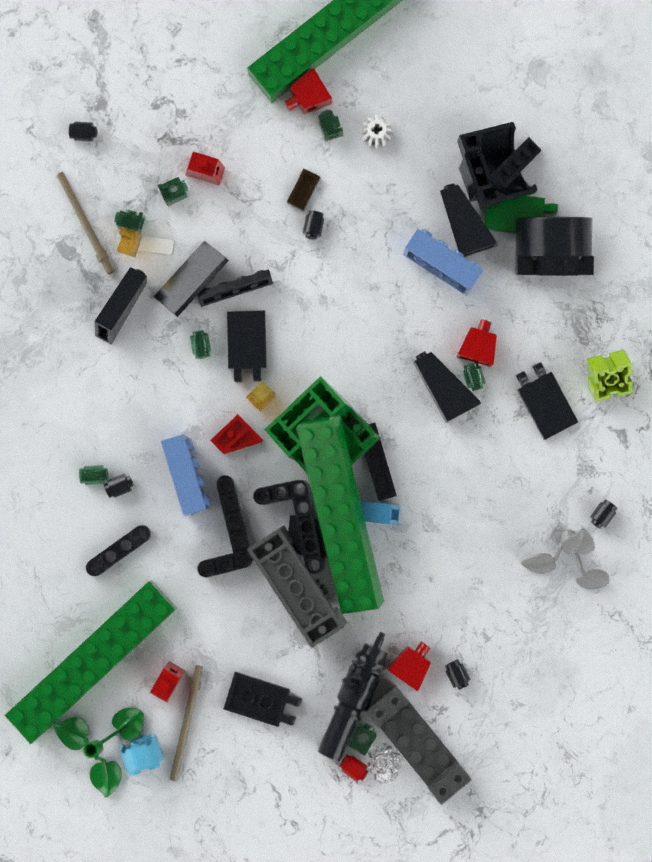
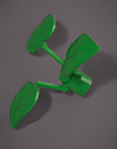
(73, 735)

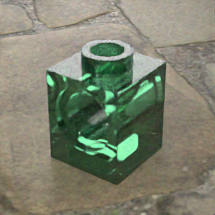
(362, 747)

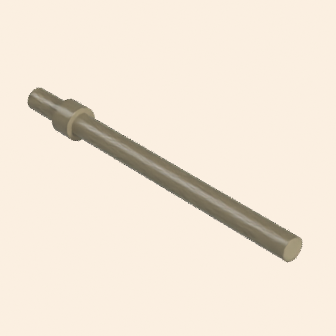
(101, 255)
(194, 686)

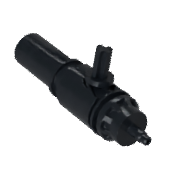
(354, 697)

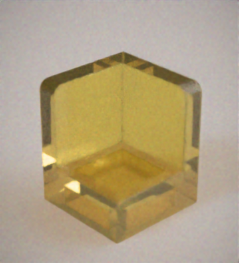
(129, 242)
(261, 396)

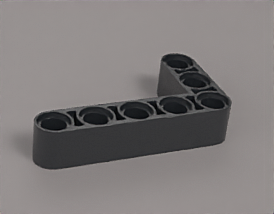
(301, 518)
(232, 531)

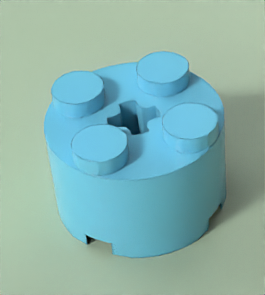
(141, 754)

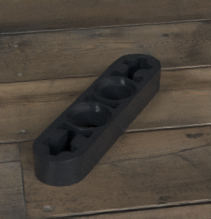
(120, 553)

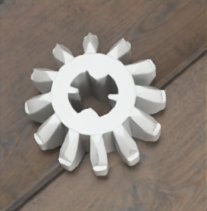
(384, 131)

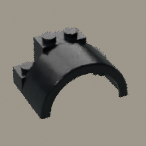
(482, 154)
(556, 243)

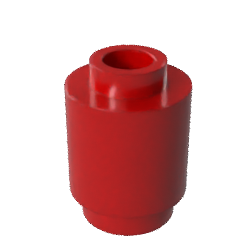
(353, 768)

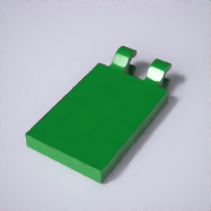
(504, 216)

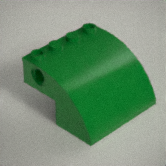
(319, 402)

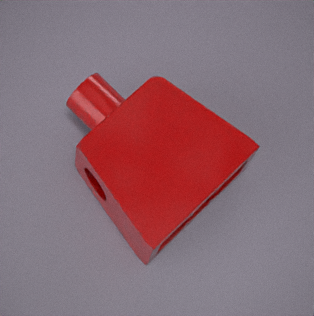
(308, 93)
(204, 168)
(479, 345)
(411, 665)
(167, 681)

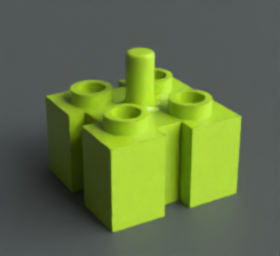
(609, 375)

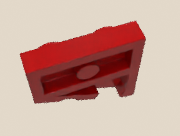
(235, 436)

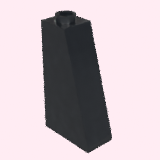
(466, 224)
(120, 305)
(444, 387)

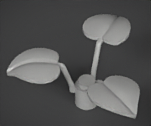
(574, 543)

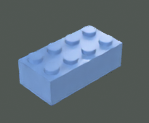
(442, 261)
(185, 476)

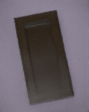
(303, 189)

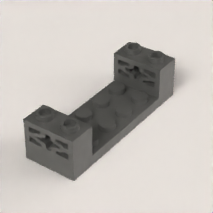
(296, 587)
(418, 744)

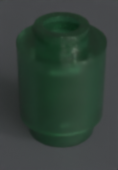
(200, 344)
(474, 376)
(93, 475)

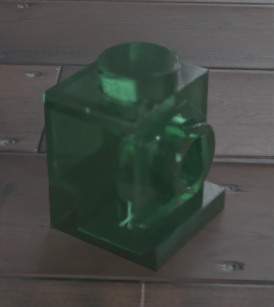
(329, 125)
(173, 197)
(130, 220)

